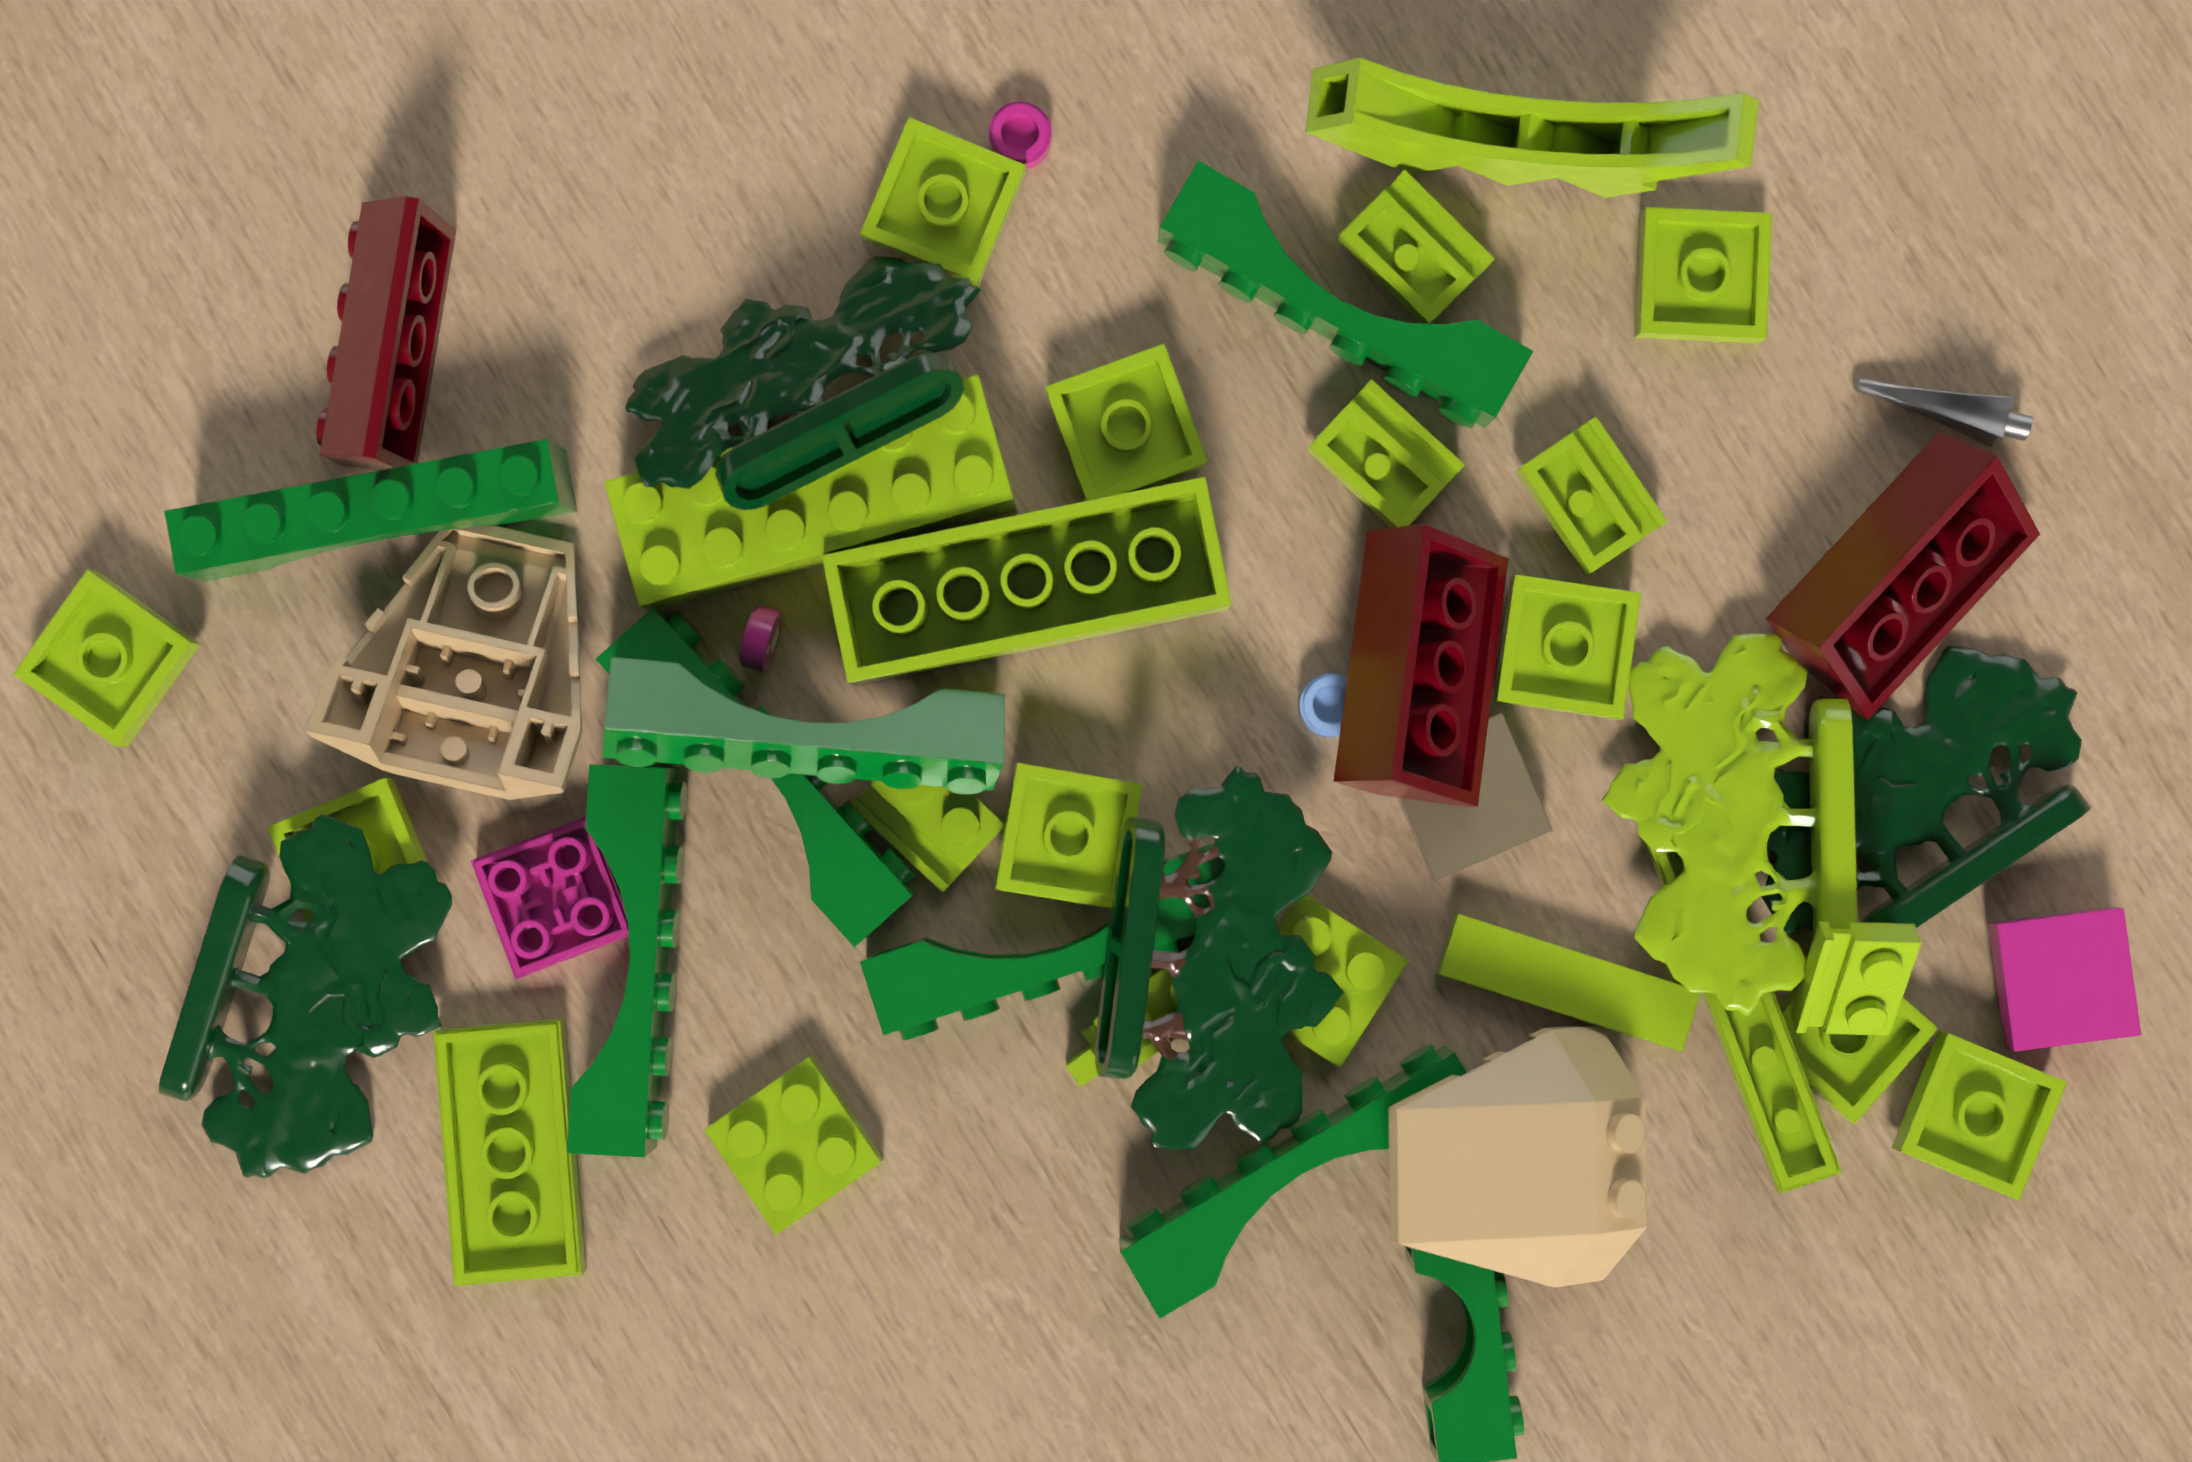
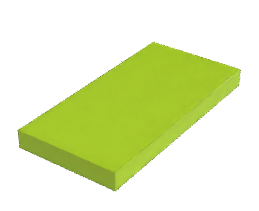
(506, 1152)

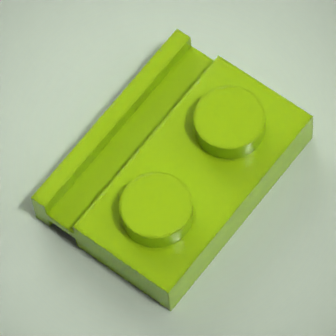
(1415, 248)
(1385, 456)
(1591, 496)
(931, 826)
(1855, 978)

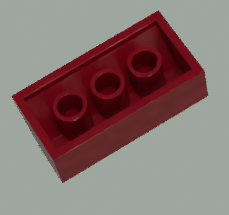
(386, 335)
(1905, 572)
(1421, 666)

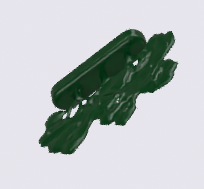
(781, 365)
(1915, 772)
(329, 993)

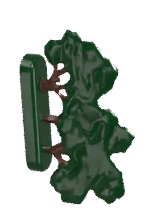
(1238, 979)

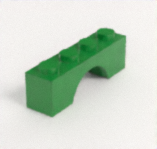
(1470, 1401)

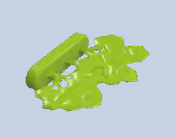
(1718, 802)

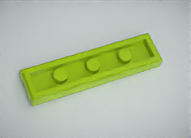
(1568, 982)

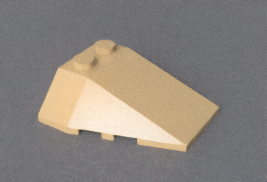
(467, 669)
(1525, 1161)

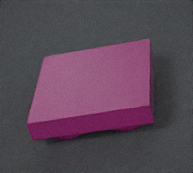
(551, 898)
(2064, 979)

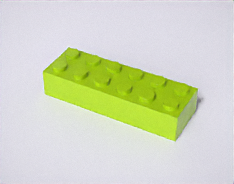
(697, 545)
(1027, 582)

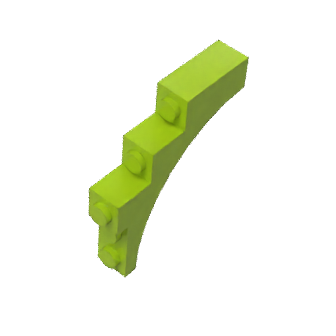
(1525, 139)

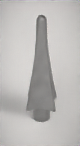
(1972, 414)

